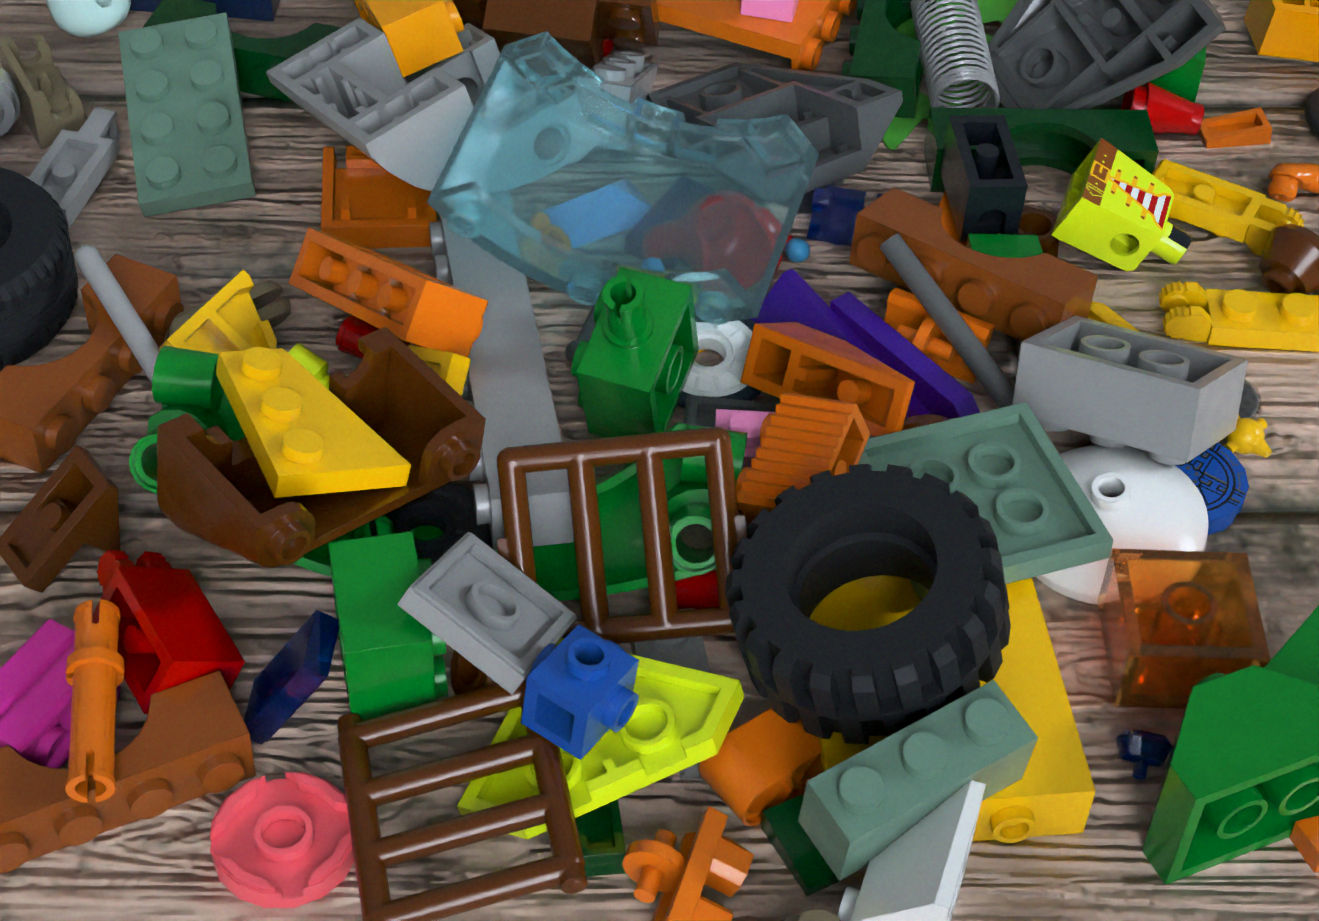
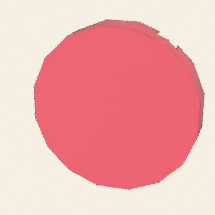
(282, 840)

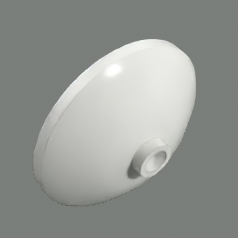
(1150, 510)

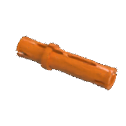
(94, 674)

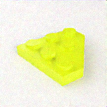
(674, 726)

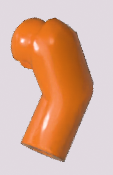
(1289, 177)

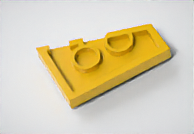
(302, 430)

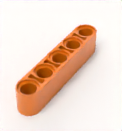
(762, 765)

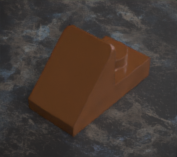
(67, 511)

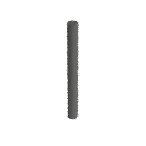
(949, 320)

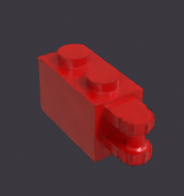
(164, 625)

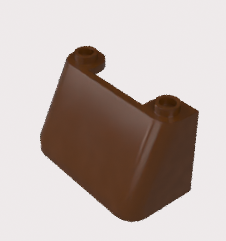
(223, 497)

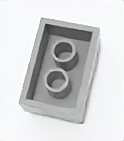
(1130, 388)

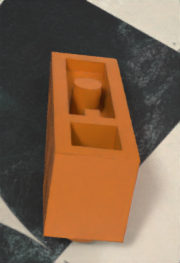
(816, 364)

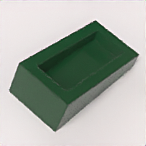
(602, 840)
(795, 846)

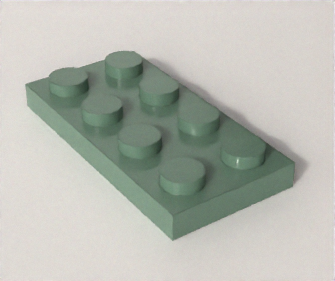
(185, 115)

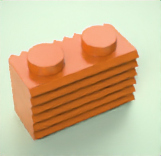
(799, 442)

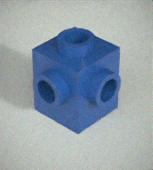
(580, 691)

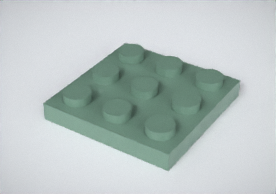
(1013, 478)

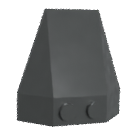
(1094, 49)
(835, 112)

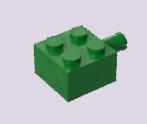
(636, 355)
(383, 649)

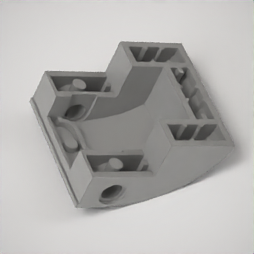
(394, 120)

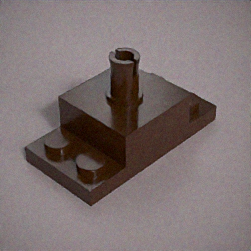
(575, 24)

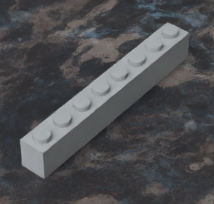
(506, 385)

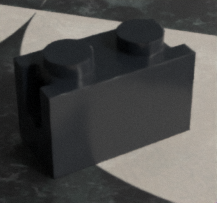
(987, 190)

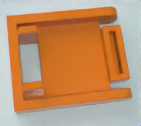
(372, 204)

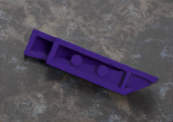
(854, 322)

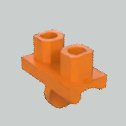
(915, 324)
(681, 873)

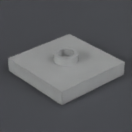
(487, 611)

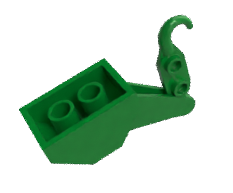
(1241, 762)

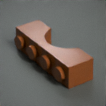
(1011, 293)
(55, 401)
(184, 751)

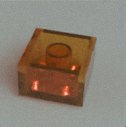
(1176, 621)

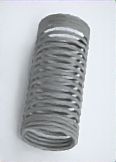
(930, 60)

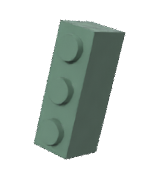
(897, 782)

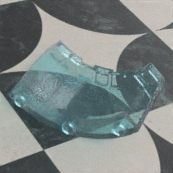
(589, 184)

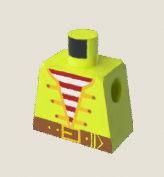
(1118, 211)

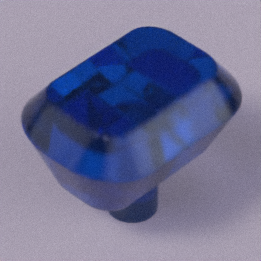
(1143, 749)

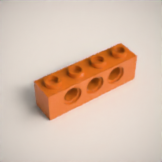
(388, 293)

